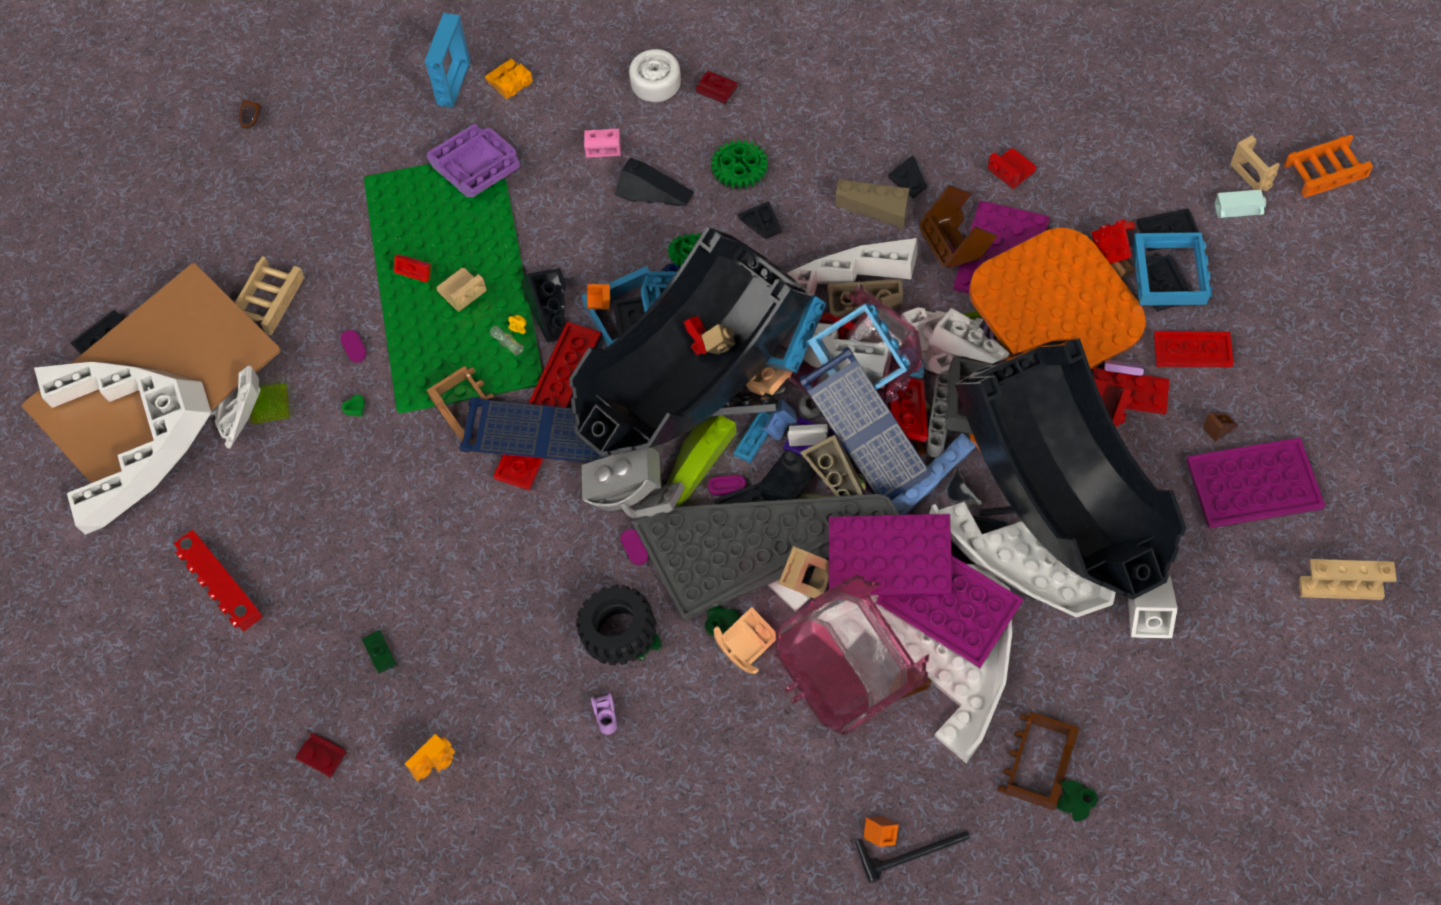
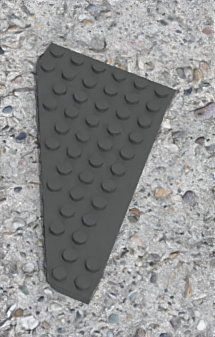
(736, 548)

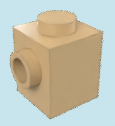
(718, 339)

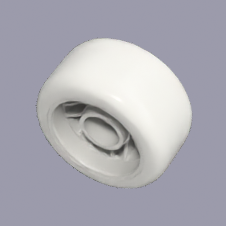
(655, 75)

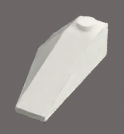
(959, 337)

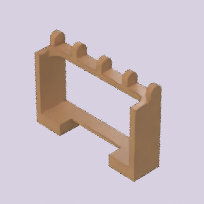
(447, 383)

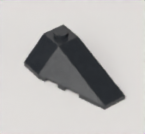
(645, 183)
(546, 299)

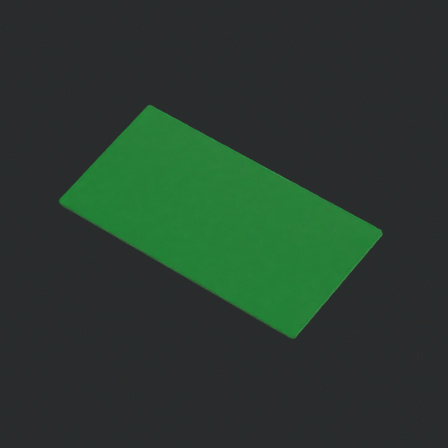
(427, 339)

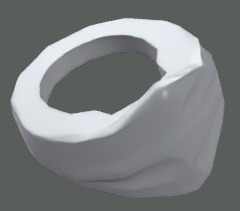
(806, 412)

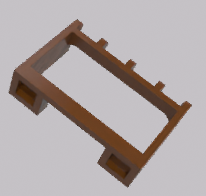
(1052, 724)

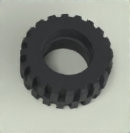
(606, 604)

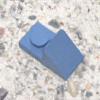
(780, 420)

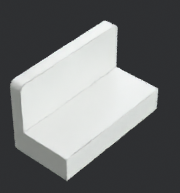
(807, 434)
(791, 597)

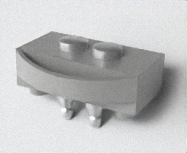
(621, 478)

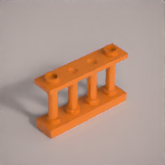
(1328, 181)

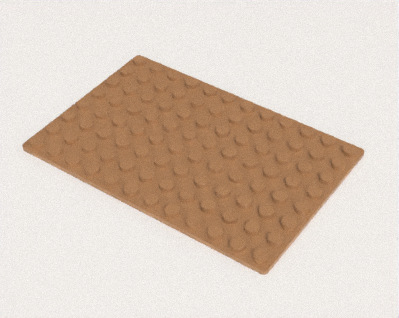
(180, 329)

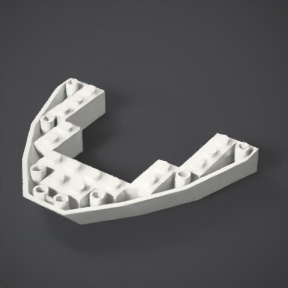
(884, 259)
(175, 414)

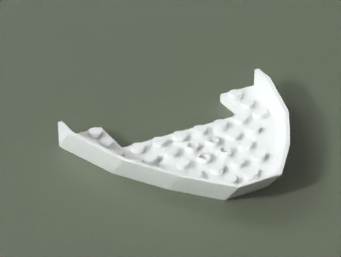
(1025, 564)
(967, 685)

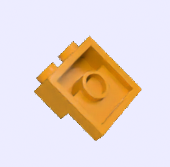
(509, 78)
(433, 754)

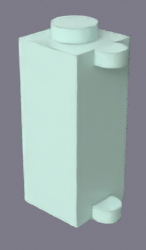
(1240, 203)

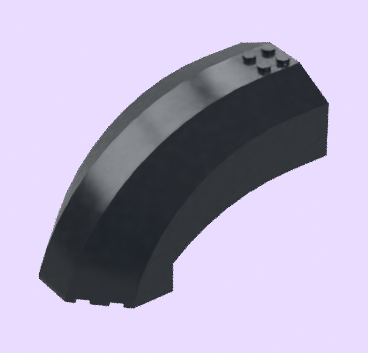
(651, 381)
(1070, 469)

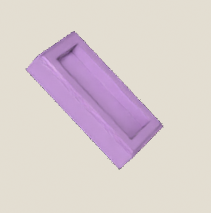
(1123, 367)

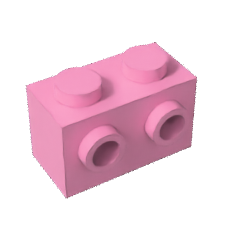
(602, 143)

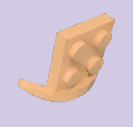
(746, 640)

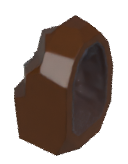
(249, 113)

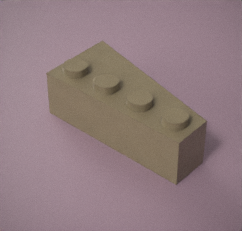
(874, 201)
(840, 305)
(834, 467)

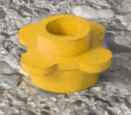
(517, 324)

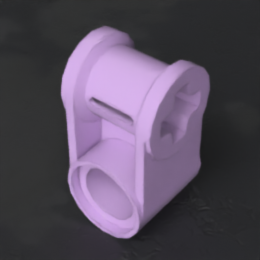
(604, 710)

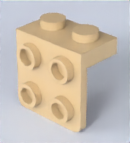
(461, 288)

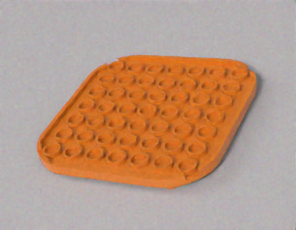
(1057, 291)

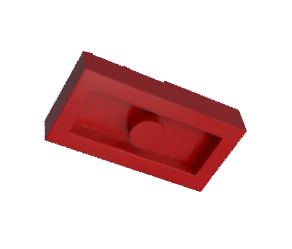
(412, 268)
(696, 330)

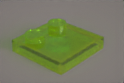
(271, 404)

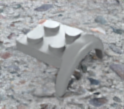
(656, 501)

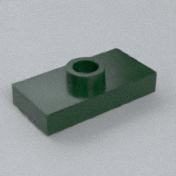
(379, 651)

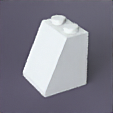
(1154, 613)

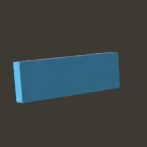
(753, 438)

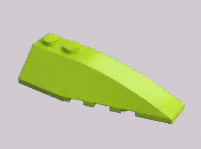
(700, 453)

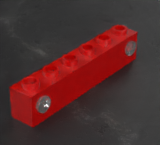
(218, 580)

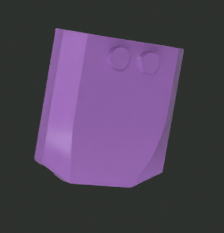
(474, 159)

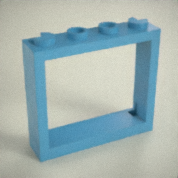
(448, 36)
(1171, 240)
(617, 288)
(803, 333)
(824, 355)

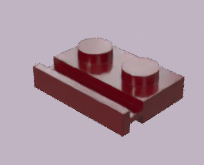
(716, 87)
(321, 755)

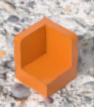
(598, 296)
(880, 831)

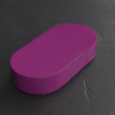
(353, 346)
(726, 484)
(634, 547)

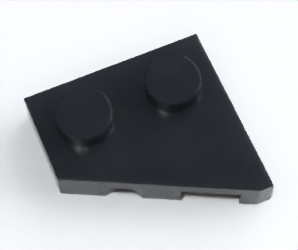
(908, 176)
(761, 220)

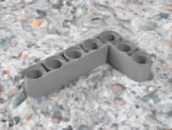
(937, 429)

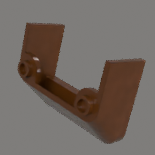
(942, 232)

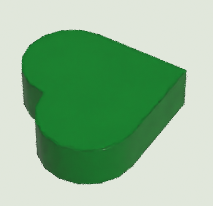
(354, 406)

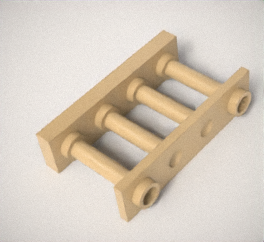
(280, 304)
(1347, 579)

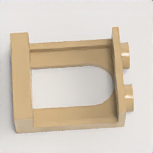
(1243, 154)
(795, 571)

